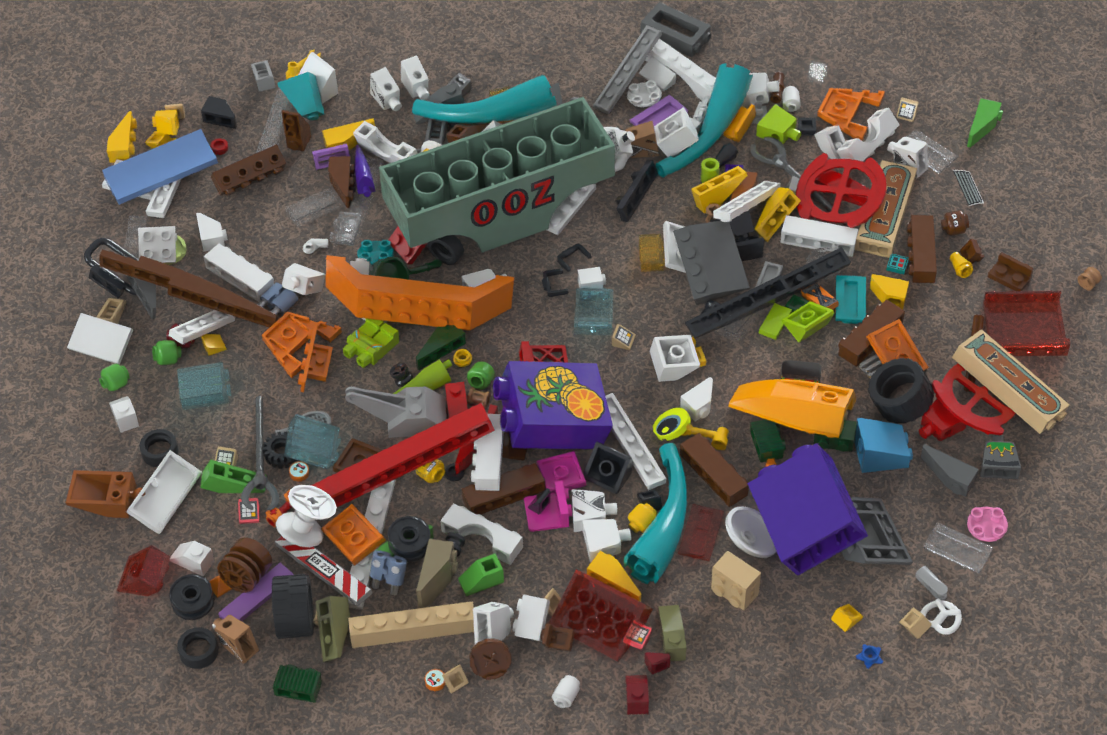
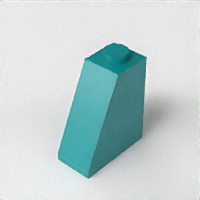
(304, 95)

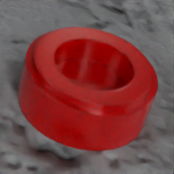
(219, 146)

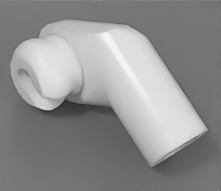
(313, 244)

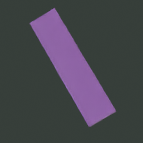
(249, 602)

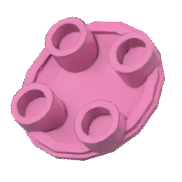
(987, 523)

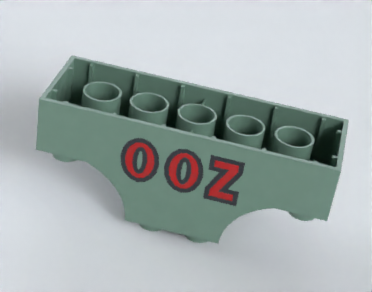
(500, 179)

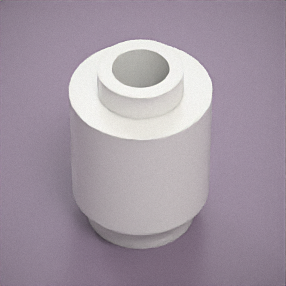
(790, 99)
(566, 691)

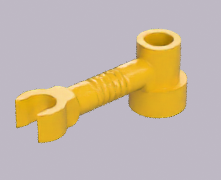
(294, 67)
(719, 438)

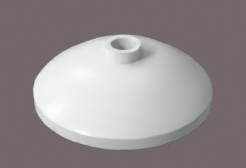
(749, 532)

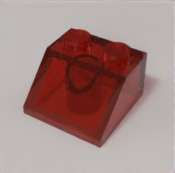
(144, 572)

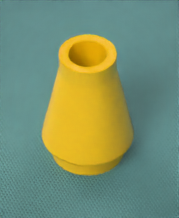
(961, 265)

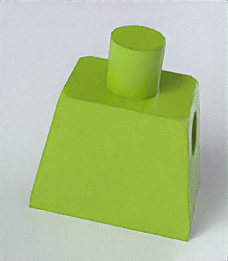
(778, 125)

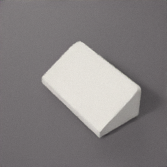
(659, 73)

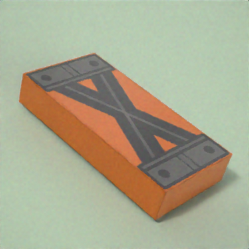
(818, 295)

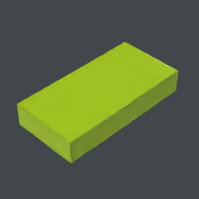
(773, 323)

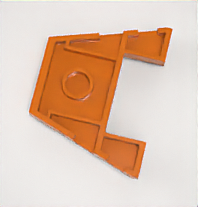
(841, 106)
(290, 334)

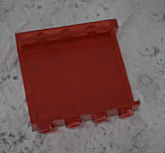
(1026, 322)

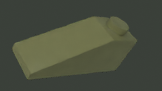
(333, 625)
(672, 632)

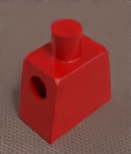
(940, 422)

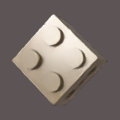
(735, 580)

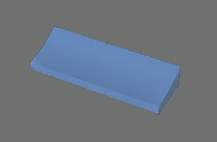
(159, 166)

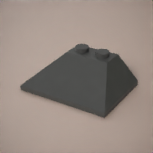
(883, 541)

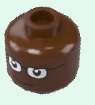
(955, 223)

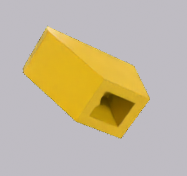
(889, 289)

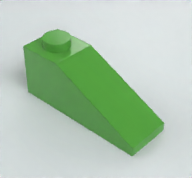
(985, 120)
(226, 478)

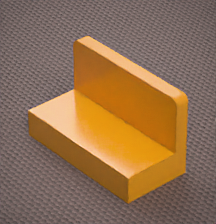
(740, 123)

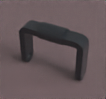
(564, 254)
(546, 283)

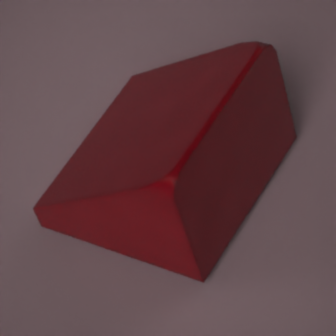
(657, 661)

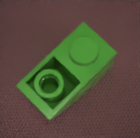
(482, 575)

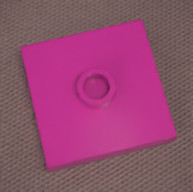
(560, 468)

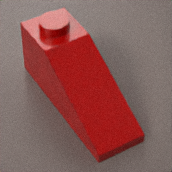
(455, 398)

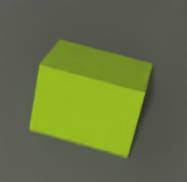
(807, 320)

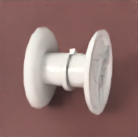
(309, 505)

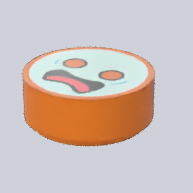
(299, 471)
(434, 680)

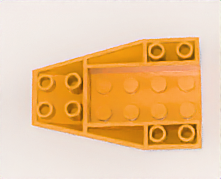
(796, 404)

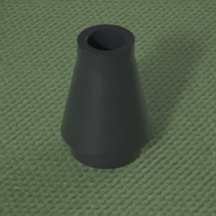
(726, 154)

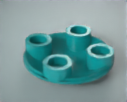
(375, 250)

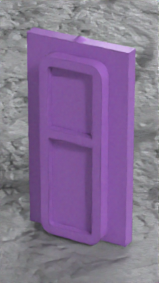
(658, 111)

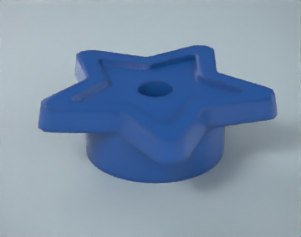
(870, 650)

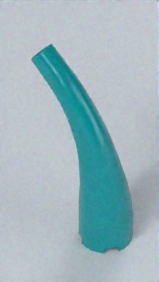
(725, 101)
(509, 105)
(658, 543)

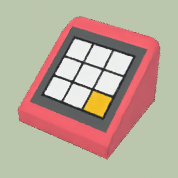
(247, 515)
(641, 637)

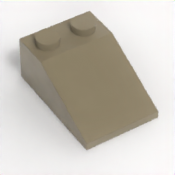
(436, 571)

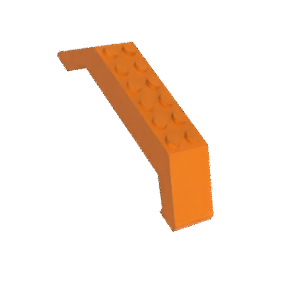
(417, 300)

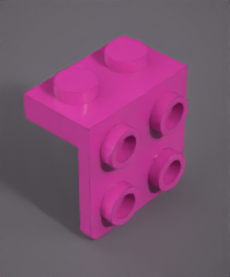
(556, 513)

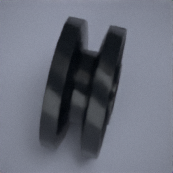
(406, 528)
(190, 586)

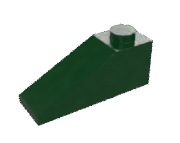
(441, 343)

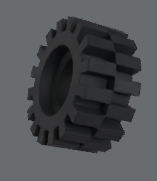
(274, 458)

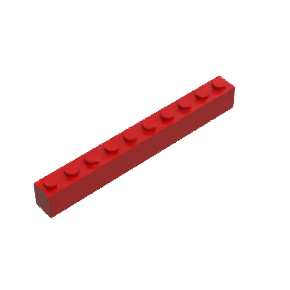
(407, 455)

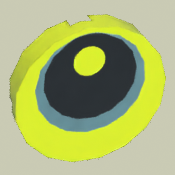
(671, 424)

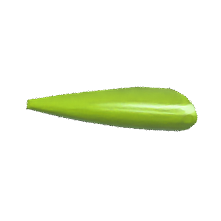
(431, 376)

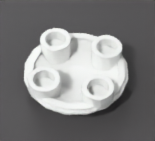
(644, 94)

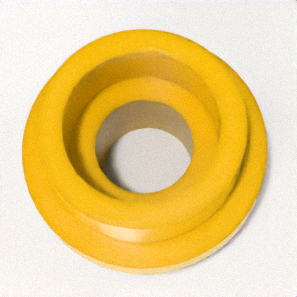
(462, 353)

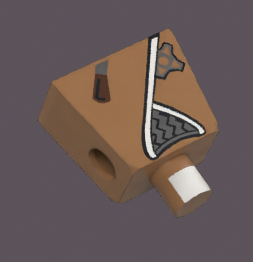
(645, 140)
(230, 631)

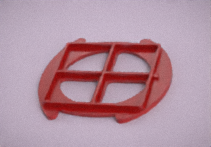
(821, 165)
(945, 394)

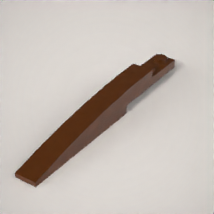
(188, 287)

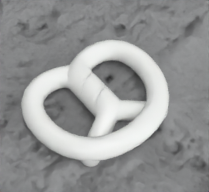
(942, 615)

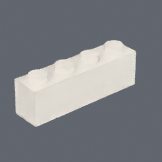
(818, 234)
(238, 271)
(488, 458)

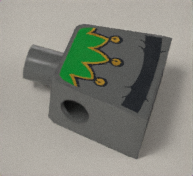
(1000, 459)

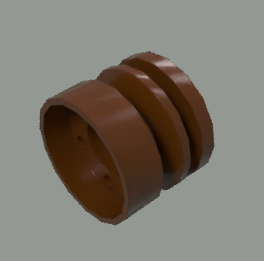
(244, 565)

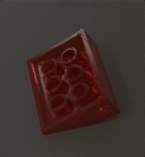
(600, 615)

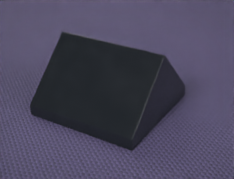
(750, 247)
(608, 468)

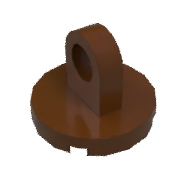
(490, 658)

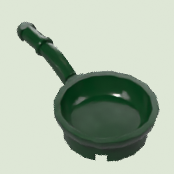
(396, 268)

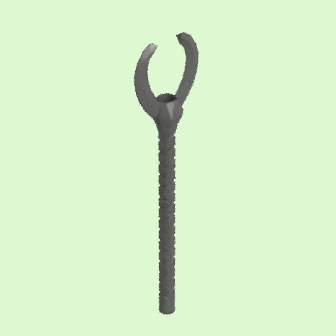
(780, 160)
(260, 480)

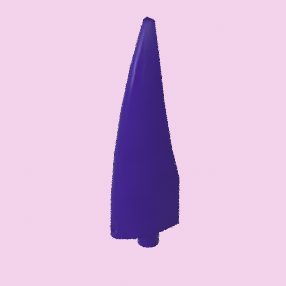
(363, 174)

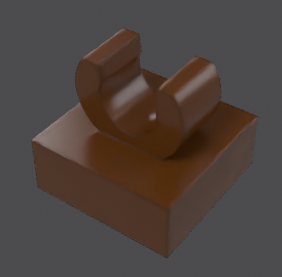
(972, 251)

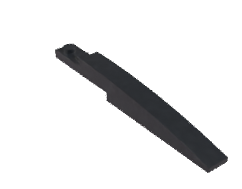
(767, 293)

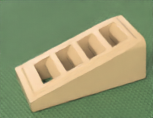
(105, 312)

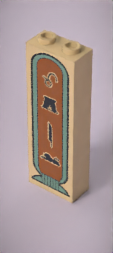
(882, 229)
(1011, 381)

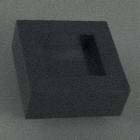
(807, 126)

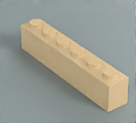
(411, 624)

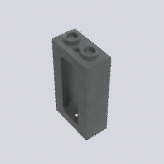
(678, 41)

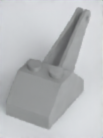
(405, 412)

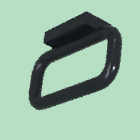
(103, 276)

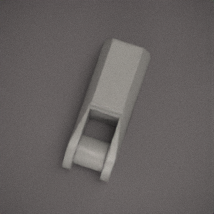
(931, 582)

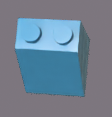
(881, 445)

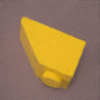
(166, 121)

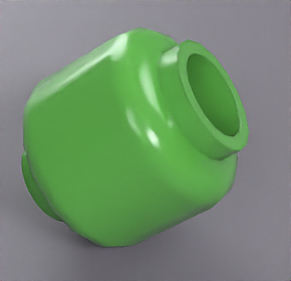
(166, 352)
(480, 375)
(114, 377)

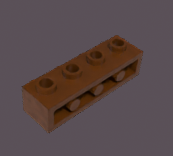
(248, 170)

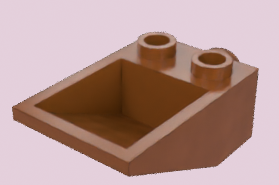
(103, 492)

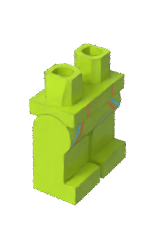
(371, 342)

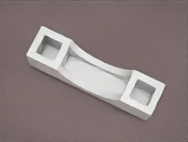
(881, 125)
(375, 142)
(505, 543)

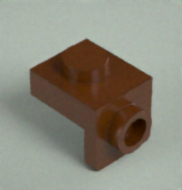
(557, 638)

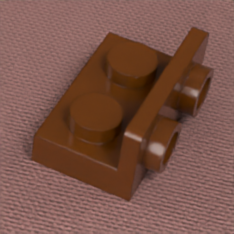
(1011, 272)

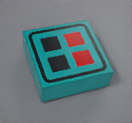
(897, 264)

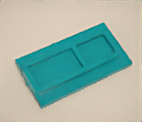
(851, 299)

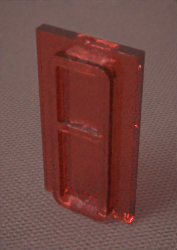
(701, 532)

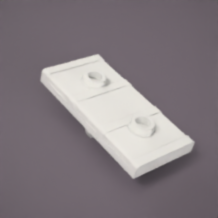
(164, 492)

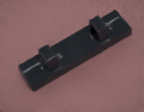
(641, 183)

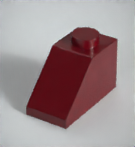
(637, 694)

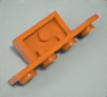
(317, 360)

